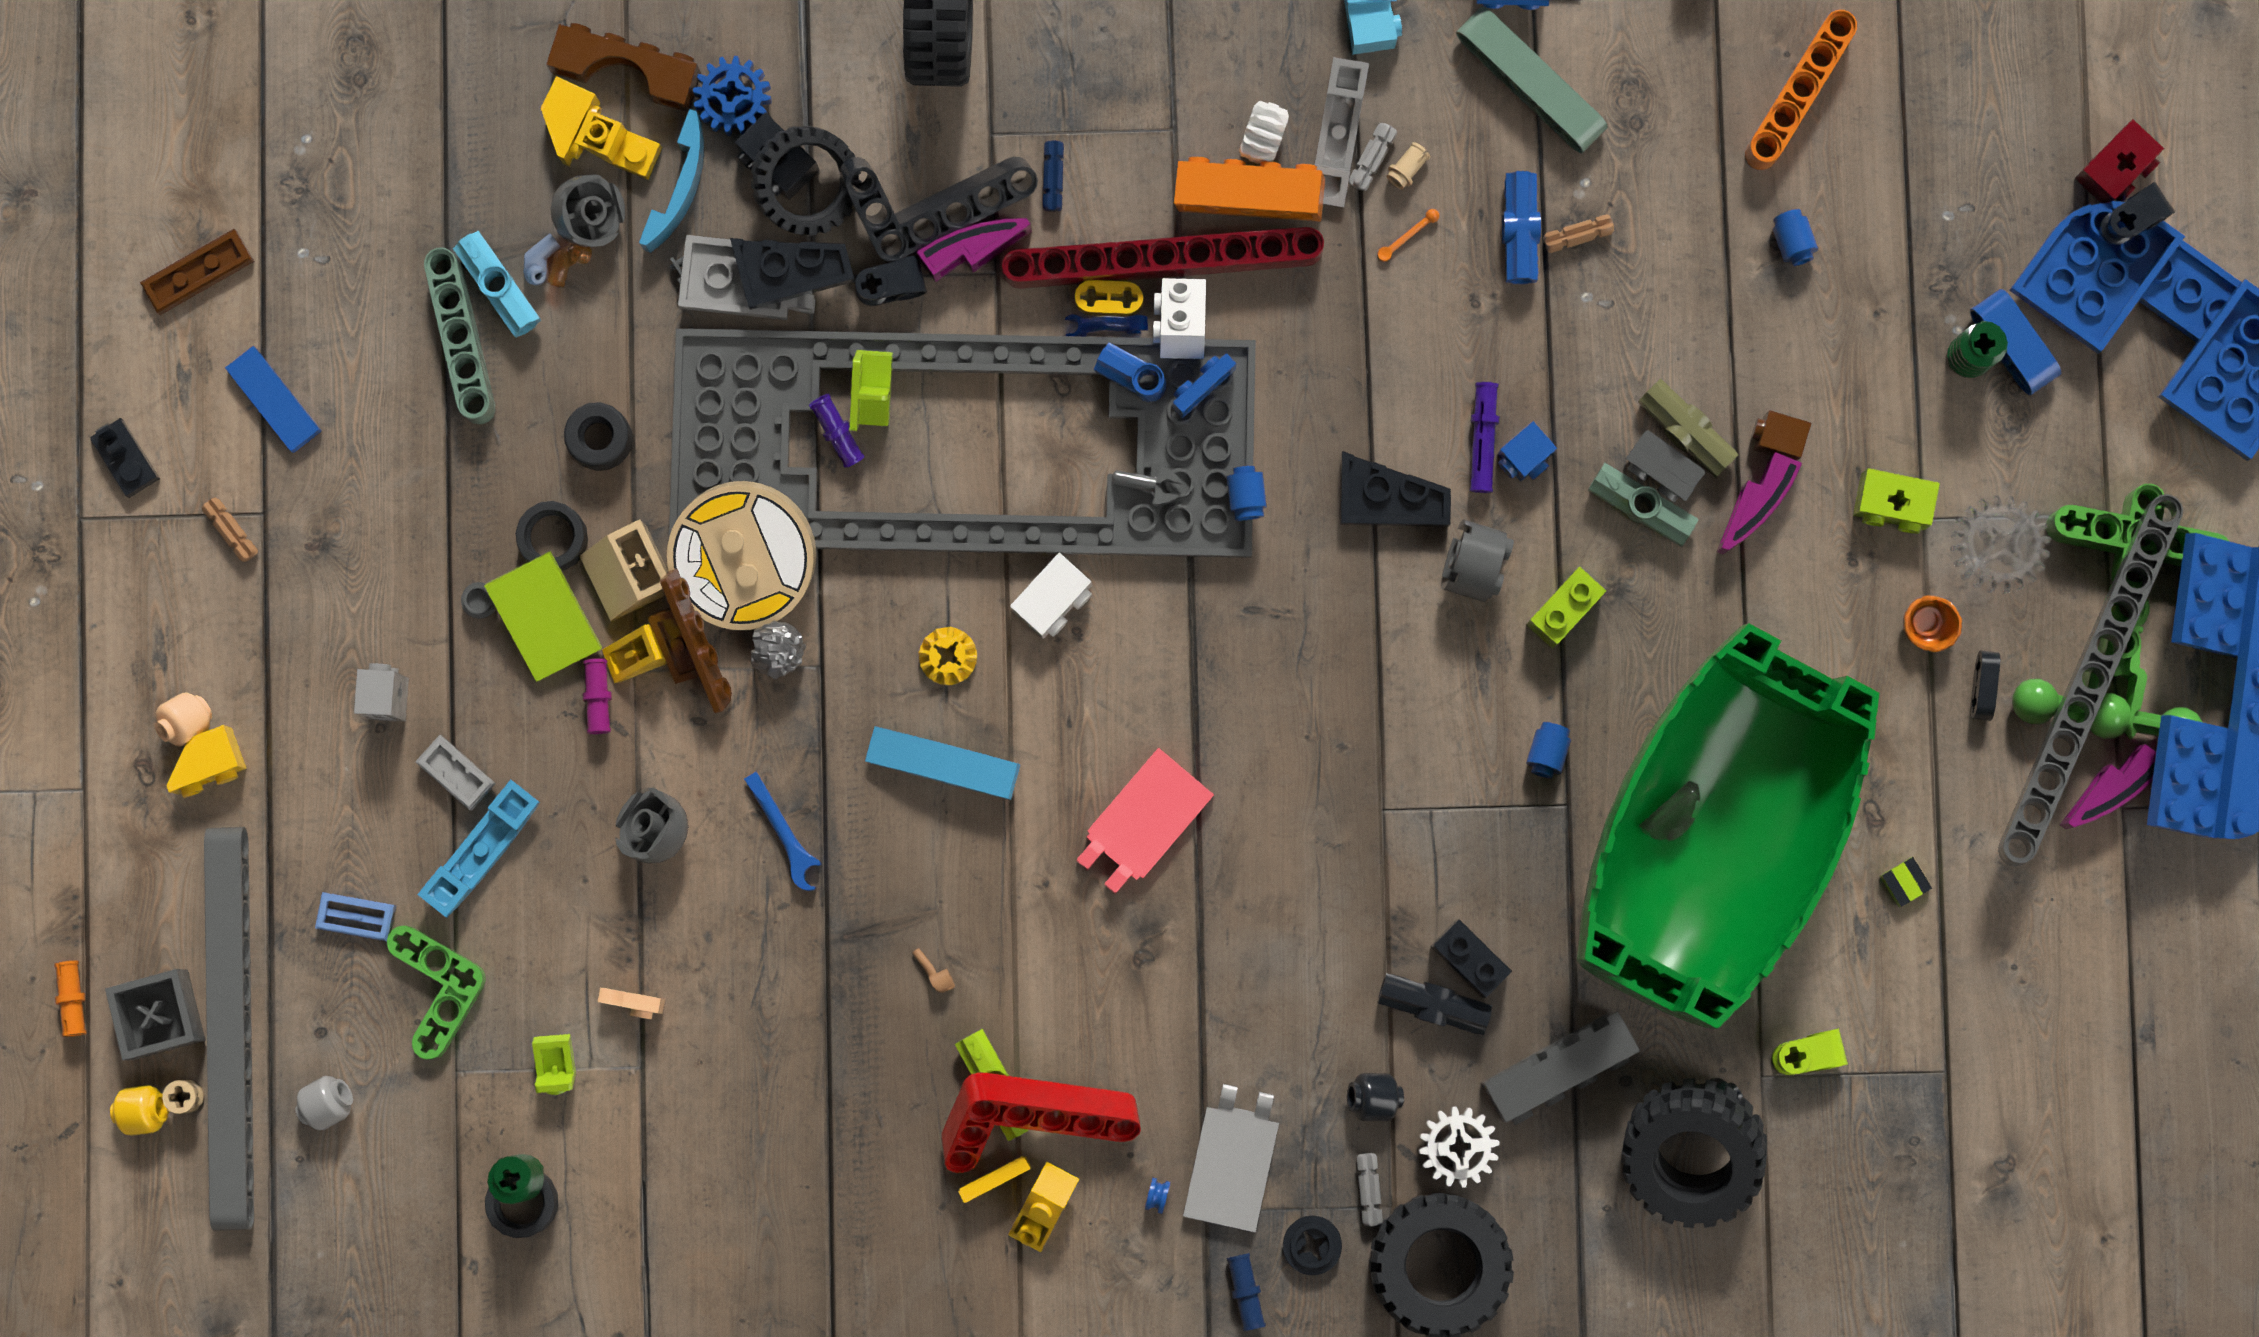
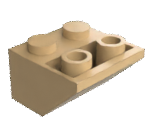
(625, 569)

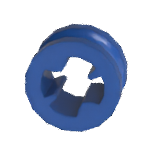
(1157, 1195)

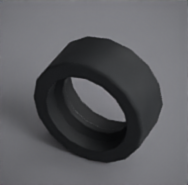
(551, 508)
(514, 1230)

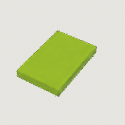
(543, 616)

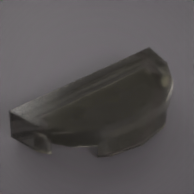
(1674, 815)

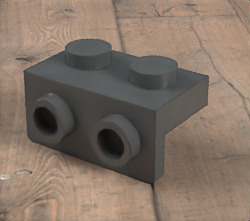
(1665, 465)

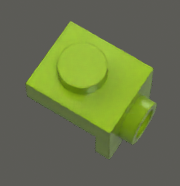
(554, 1064)

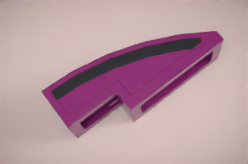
(972, 245)
(1759, 500)
(2113, 787)

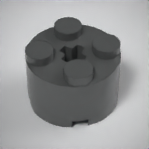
(1476, 561)

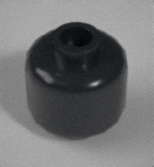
(1374, 1097)

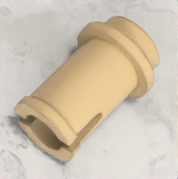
(1408, 165)

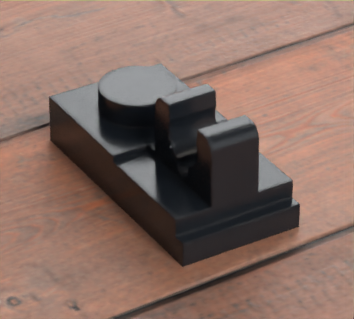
(124, 457)

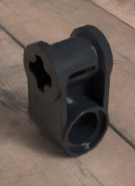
(2138, 214)
(895, 282)

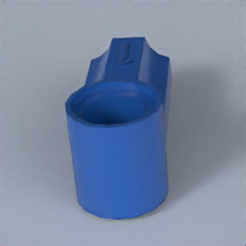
(1128, 371)

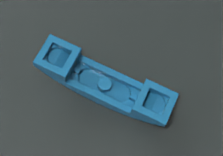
(660, 225)
(480, 849)

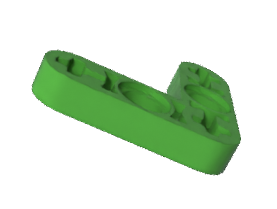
(450, 991)

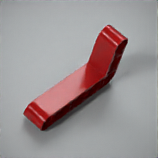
(1032, 1105)

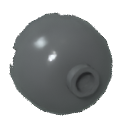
(587, 210)
(651, 827)

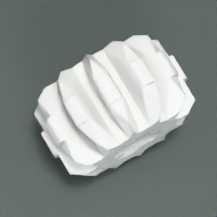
(1263, 132)

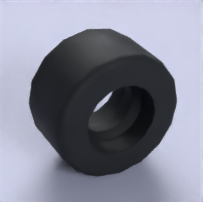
(575, 432)

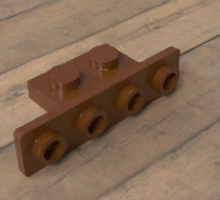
(685, 644)

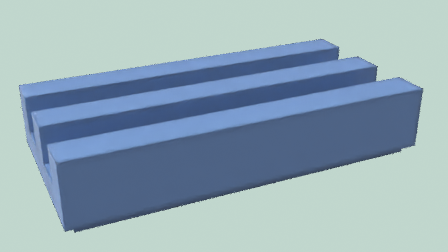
(386, 922)

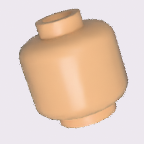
(182, 718)

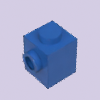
(1526, 453)

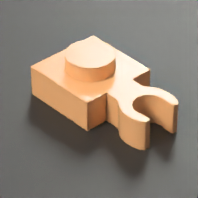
(640, 1005)

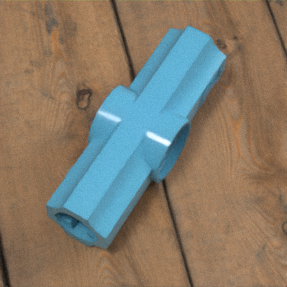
(486, 266)

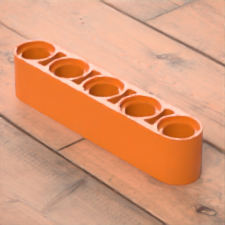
(1809, 75)

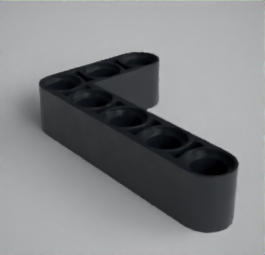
(935, 206)

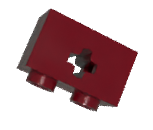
(2133, 147)

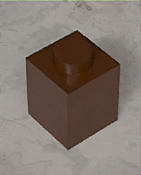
(1780, 435)

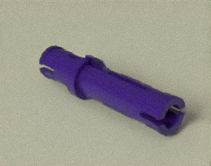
(1484, 437)

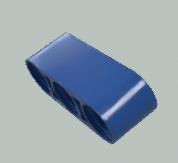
(2026, 353)

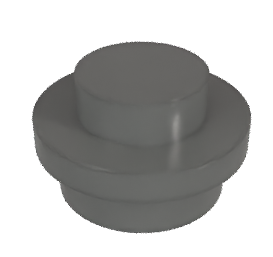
(477, 601)

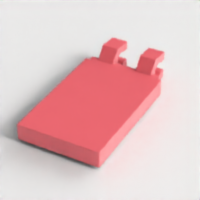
(1145, 819)

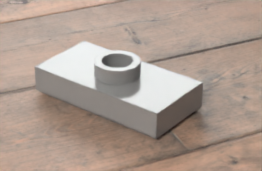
(455, 772)

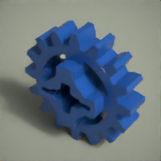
(733, 81)

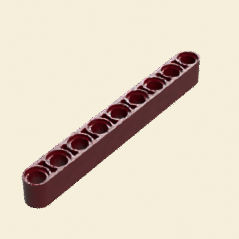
(1178, 247)

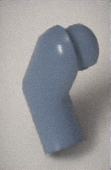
(536, 260)

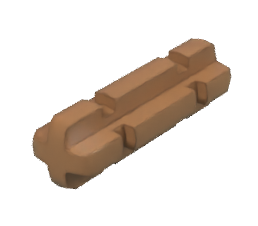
(1578, 233)
(229, 529)

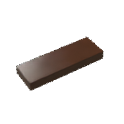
(197, 272)

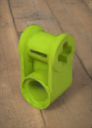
(1815, 1052)

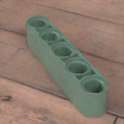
(1531, 79)
(451, 320)

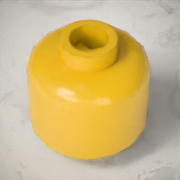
(139, 1110)

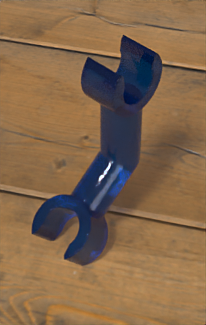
(1129, 324)

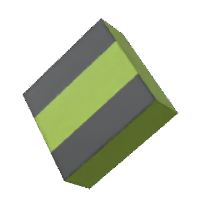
(1906, 882)

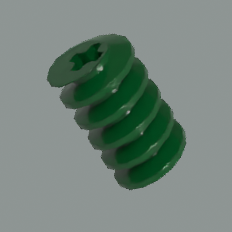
(1977, 349)
(505, 1170)

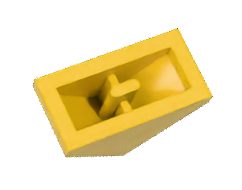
(634, 654)

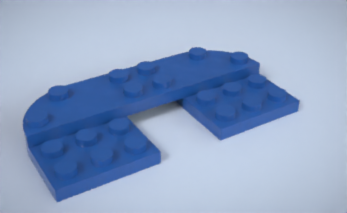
(2095, 285)
(2202, 771)

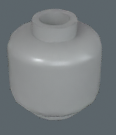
(324, 1102)

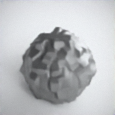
(777, 649)

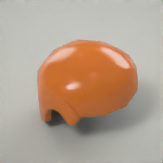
(1932, 623)

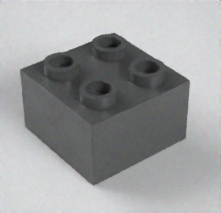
(155, 1014)

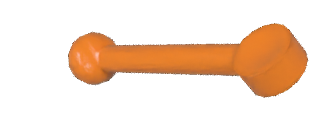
(1385, 253)

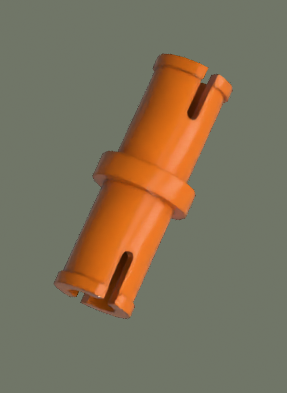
(70, 998)

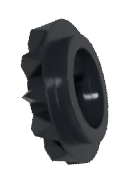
(1329, 1250)

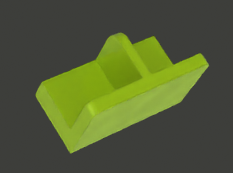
(871, 388)

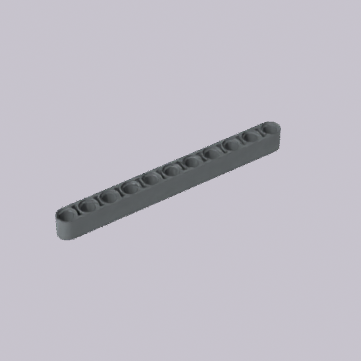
(2103, 666)
(229, 1028)

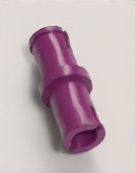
(597, 696)

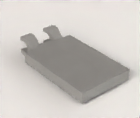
(714, 284)
(1232, 1163)

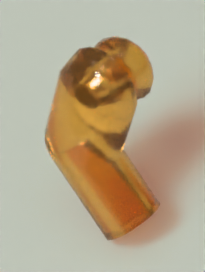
(564, 260)

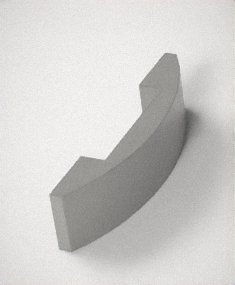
(1340, 127)

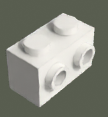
(1182, 318)

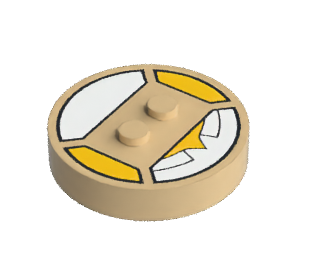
(743, 554)

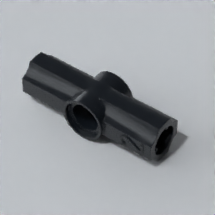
(1434, 1004)

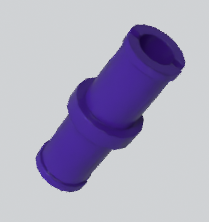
(836, 430)

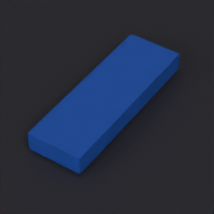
(273, 399)

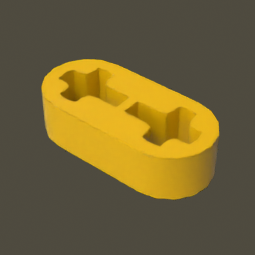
(1108, 289)

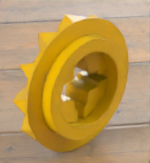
(949, 673)

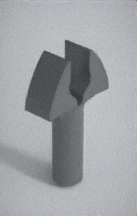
(1149, 484)

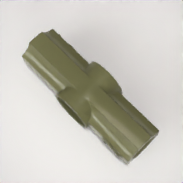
(1688, 427)

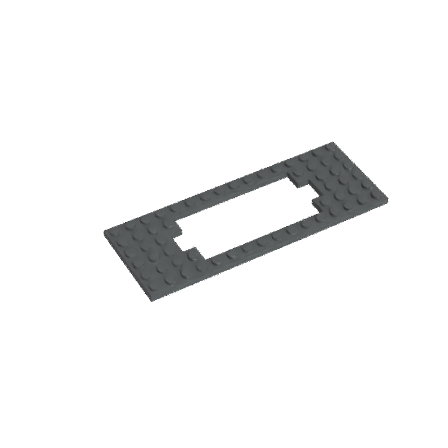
(743, 384)

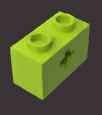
(1915, 494)
(1566, 607)

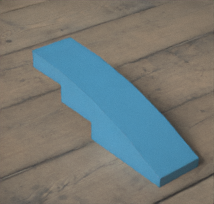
(942, 763)

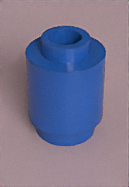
(1794, 237)
(1246, 493)
(1549, 750)

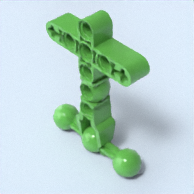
(2037, 699)

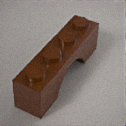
(581, 54)

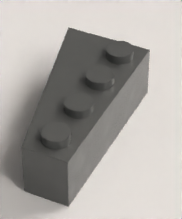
(1561, 1066)

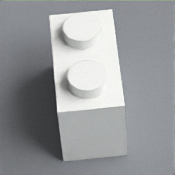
(1052, 597)

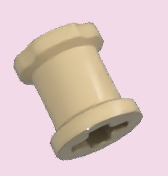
(177, 1087)

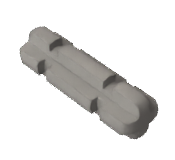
(1372, 156)
(1369, 1189)

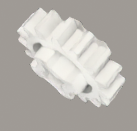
(1462, 1170)

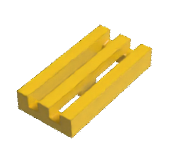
(994, 1178)

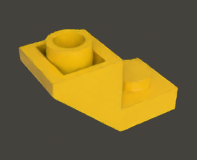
(617, 146)

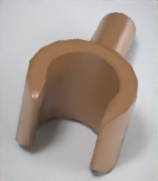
(940, 981)

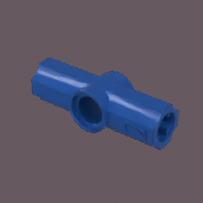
(1521, 227)

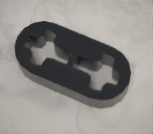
(1985, 685)

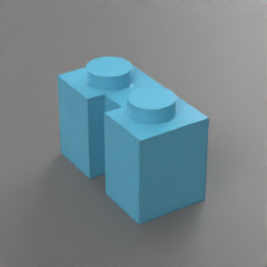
(1372, 25)

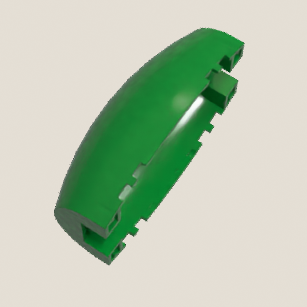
(1779, 792)

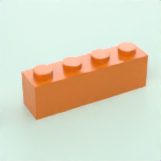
(1249, 190)

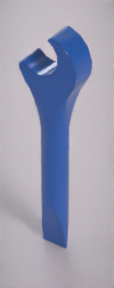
(799, 858)

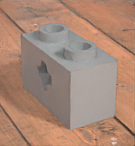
(381, 693)

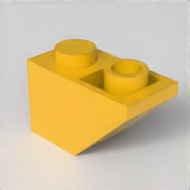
(564, 115)
(206, 759)
(1043, 1207)

